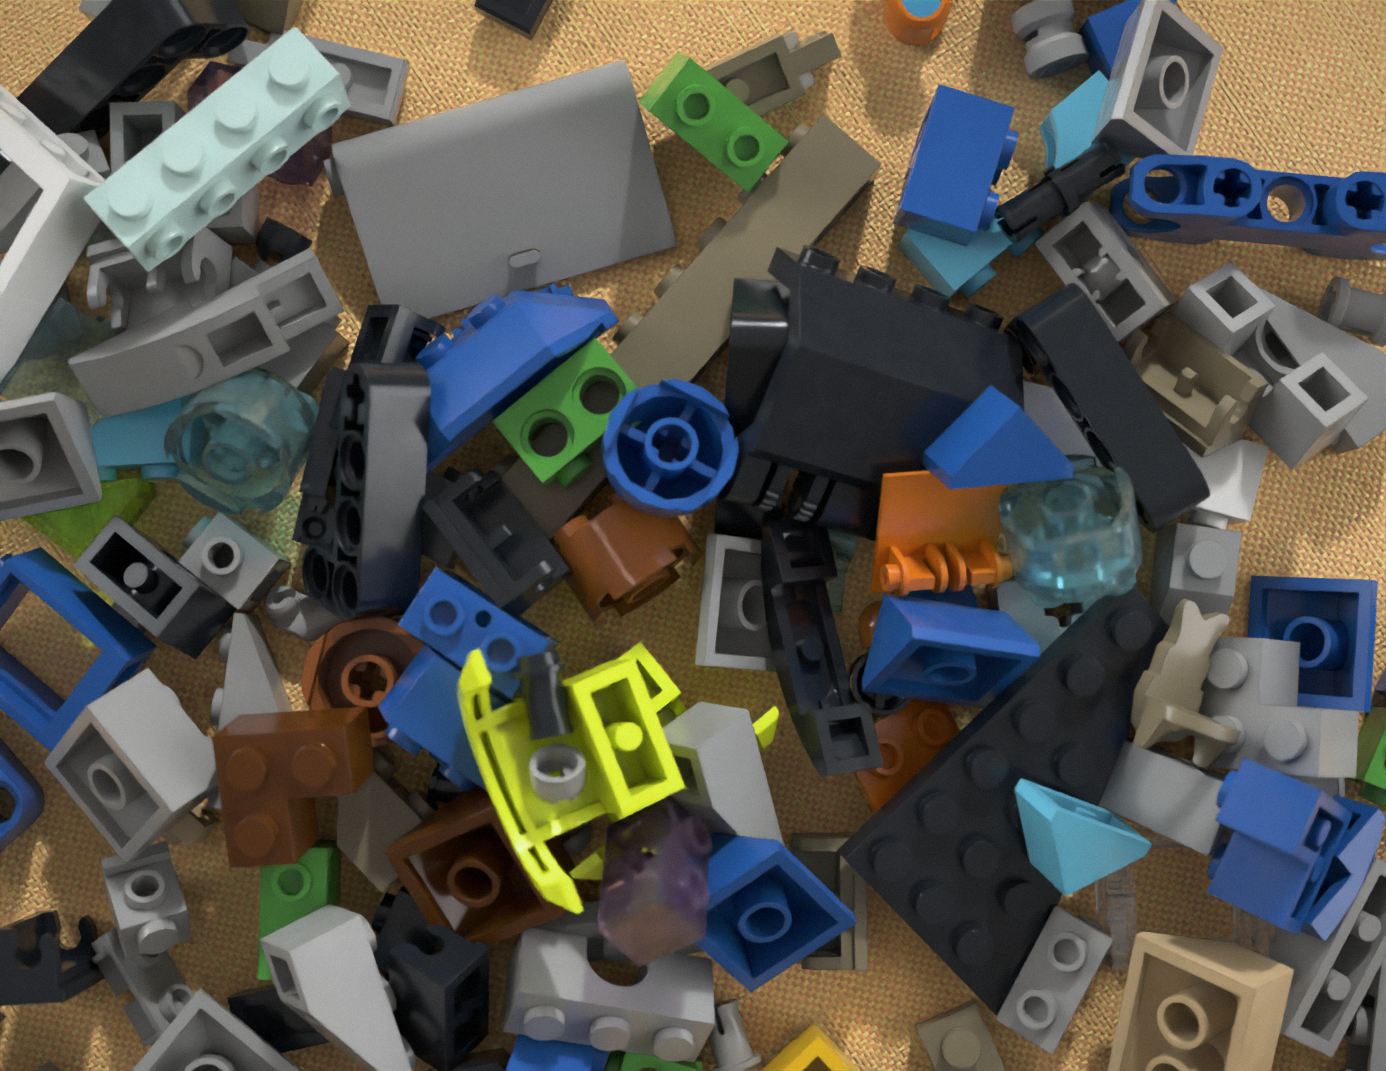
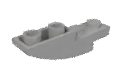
(208, 342)

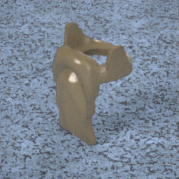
(1170, 692)

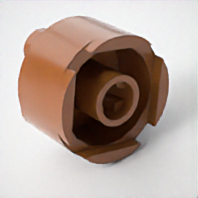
(622, 557)
(341, 656)

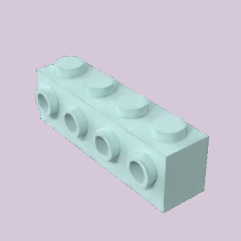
(220, 149)

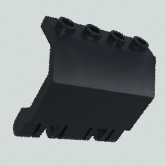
(863, 389)

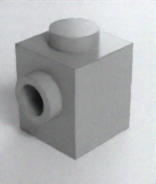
(232, 560)

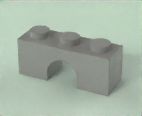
(1301, 406)
(560, 998)

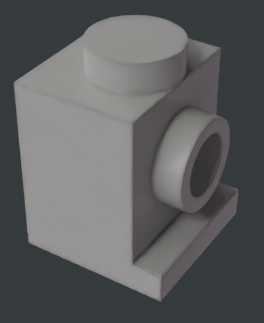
(146, 901)

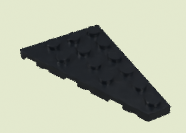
(953, 837)

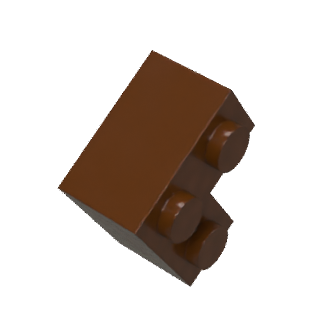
(274, 769)

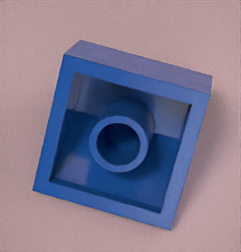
(765, 909)

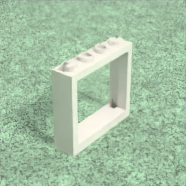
(53, 231)

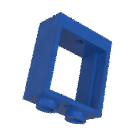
(456, 621)
(122, 645)

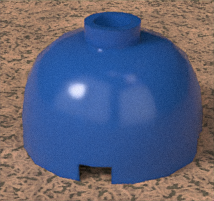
(675, 455)

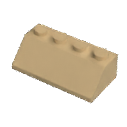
(1199, 1007)

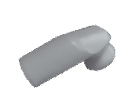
(298, 613)

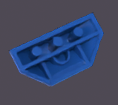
(502, 358)

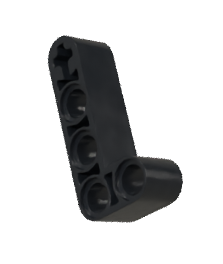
(126, 56)
(755, 346)
(1109, 403)
(379, 495)

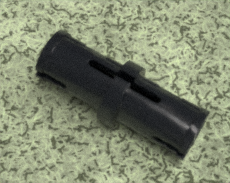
(1059, 190)

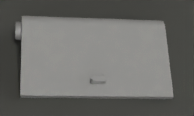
(509, 174)

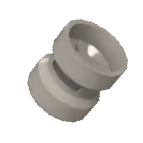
(1049, 37)

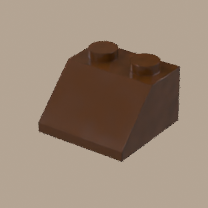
(469, 874)

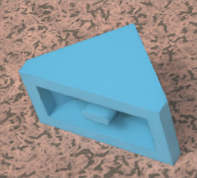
(1074, 839)

